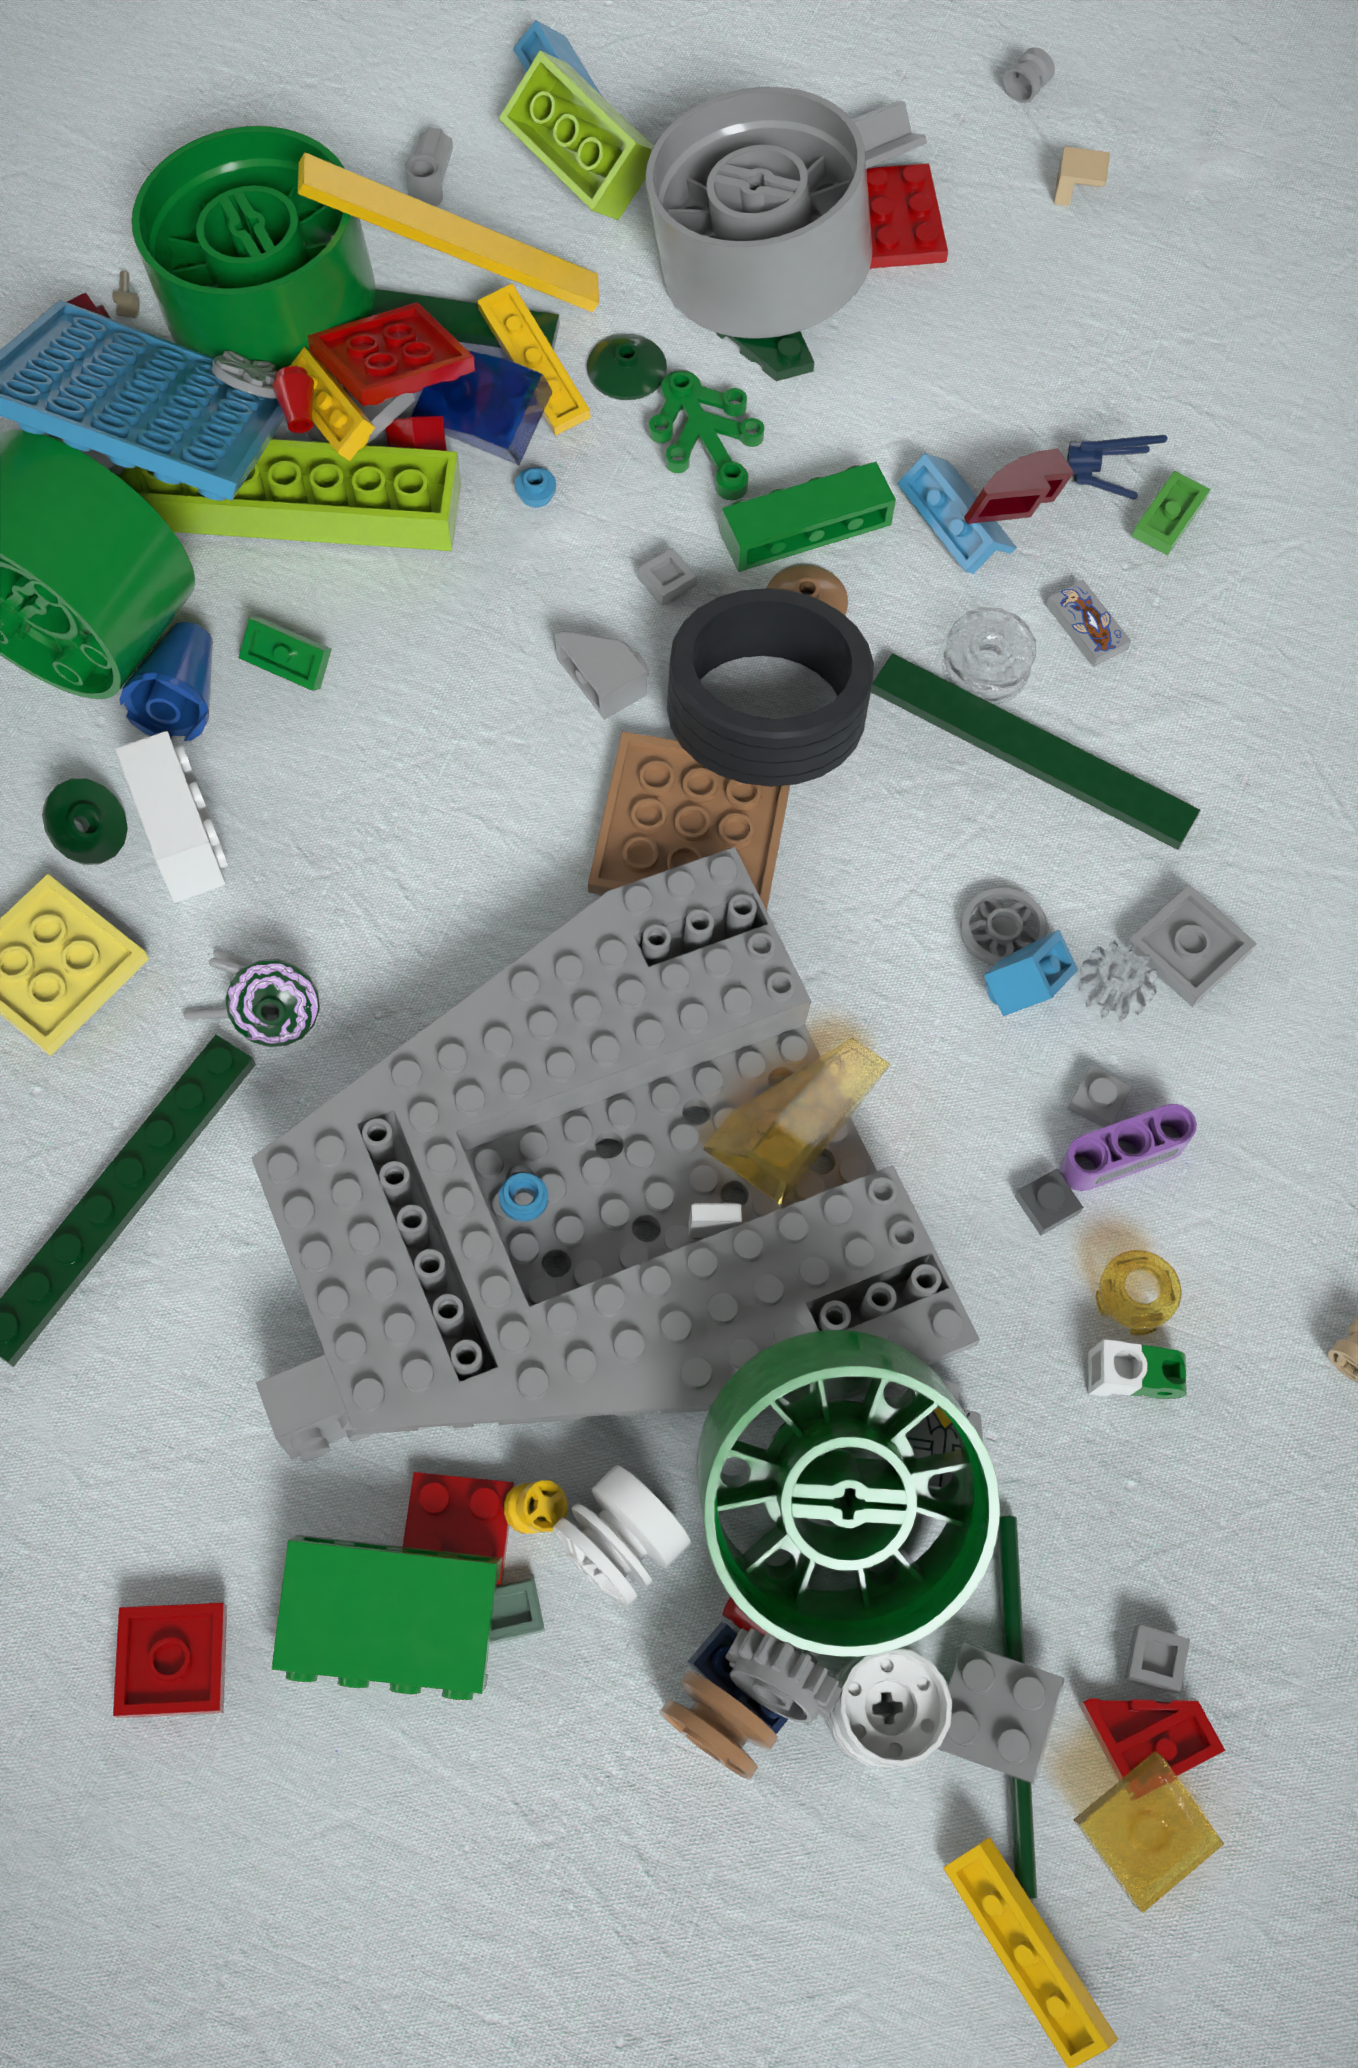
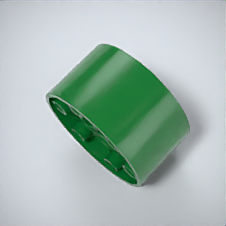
(243, 253)
(81, 568)
(865, 1497)

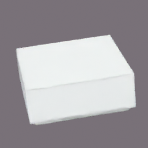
(713, 1218)

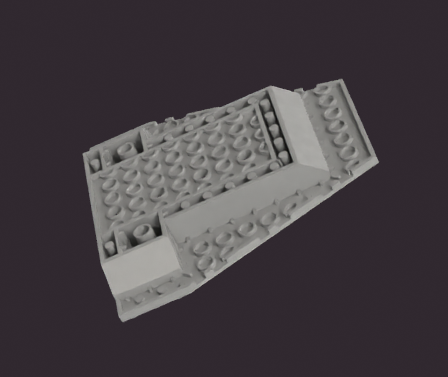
(591, 1036)

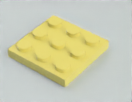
(59, 963)

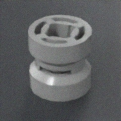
(1028, 75)

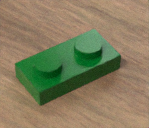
(284, 653)

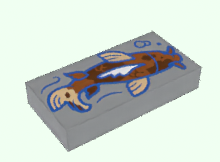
(1088, 623)

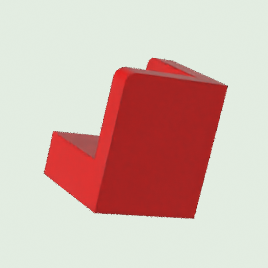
(417, 433)

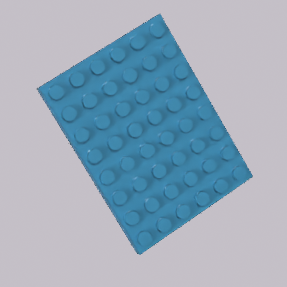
(134, 400)

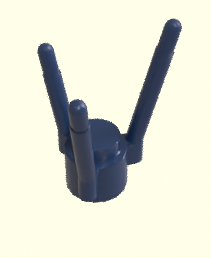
(1087, 456)

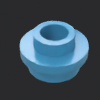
(535, 495)
(519, 1184)

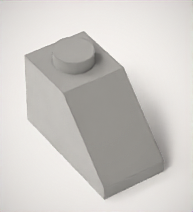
(603, 670)

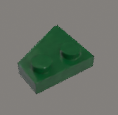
(778, 356)

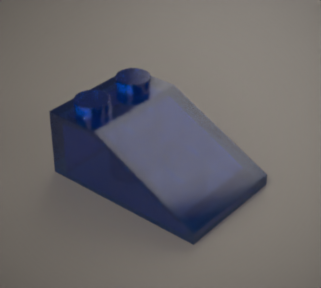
(489, 407)

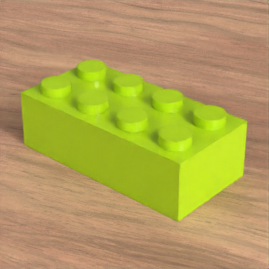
(578, 135)

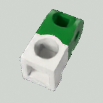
(1136, 1370)

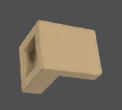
(1082, 168)

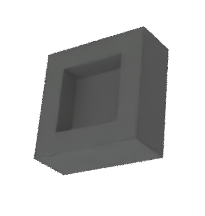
(1048, 1201)

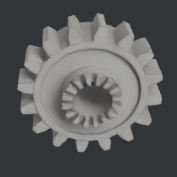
(782, 1677)

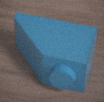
(1030, 974)

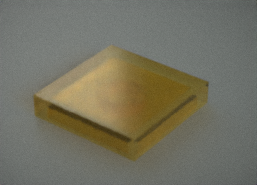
(1148, 1832)

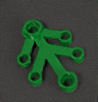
(684, 392)

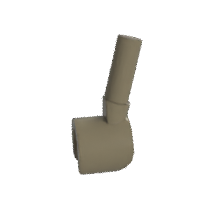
(127, 302)

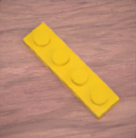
(528, 346)
(334, 409)
(1030, 1954)

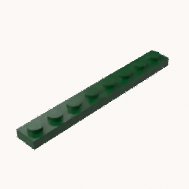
(118, 1195)

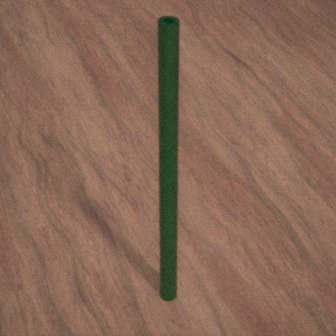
(1014, 1649)

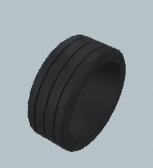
(776, 626)

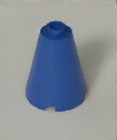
(172, 685)

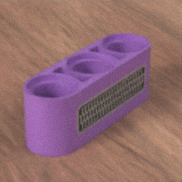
(1142, 1132)

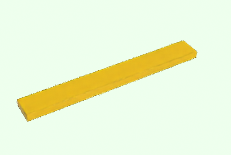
(446, 232)

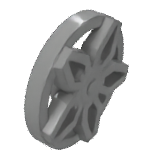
(244, 374)
(1002, 925)

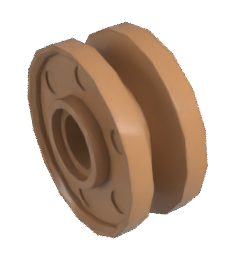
(719, 1724)

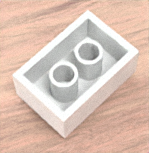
(173, 815)

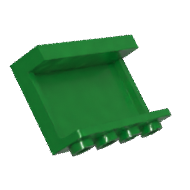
(386, 1616)

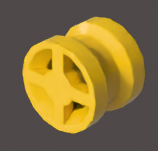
(549, 1506)

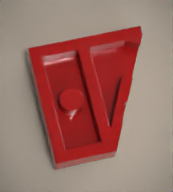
(1140, 1727)

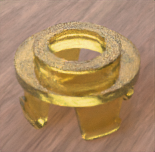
(1138, 1317)

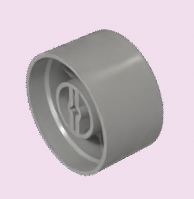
(761, 211)

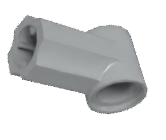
(428, 166)

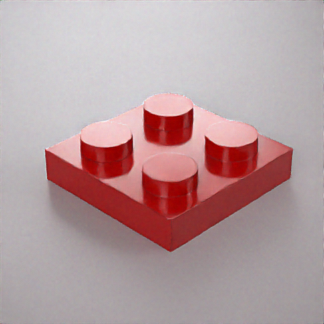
(458, 1515)
(170, 1660)

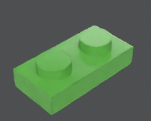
(1171, 513)

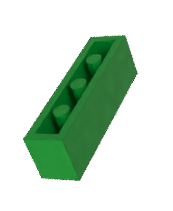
(807, 516)

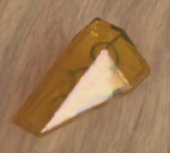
(791, 1124)

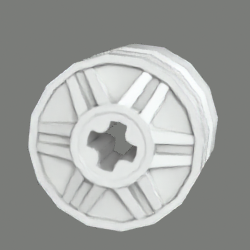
(619, 1537)
(919, 1704)

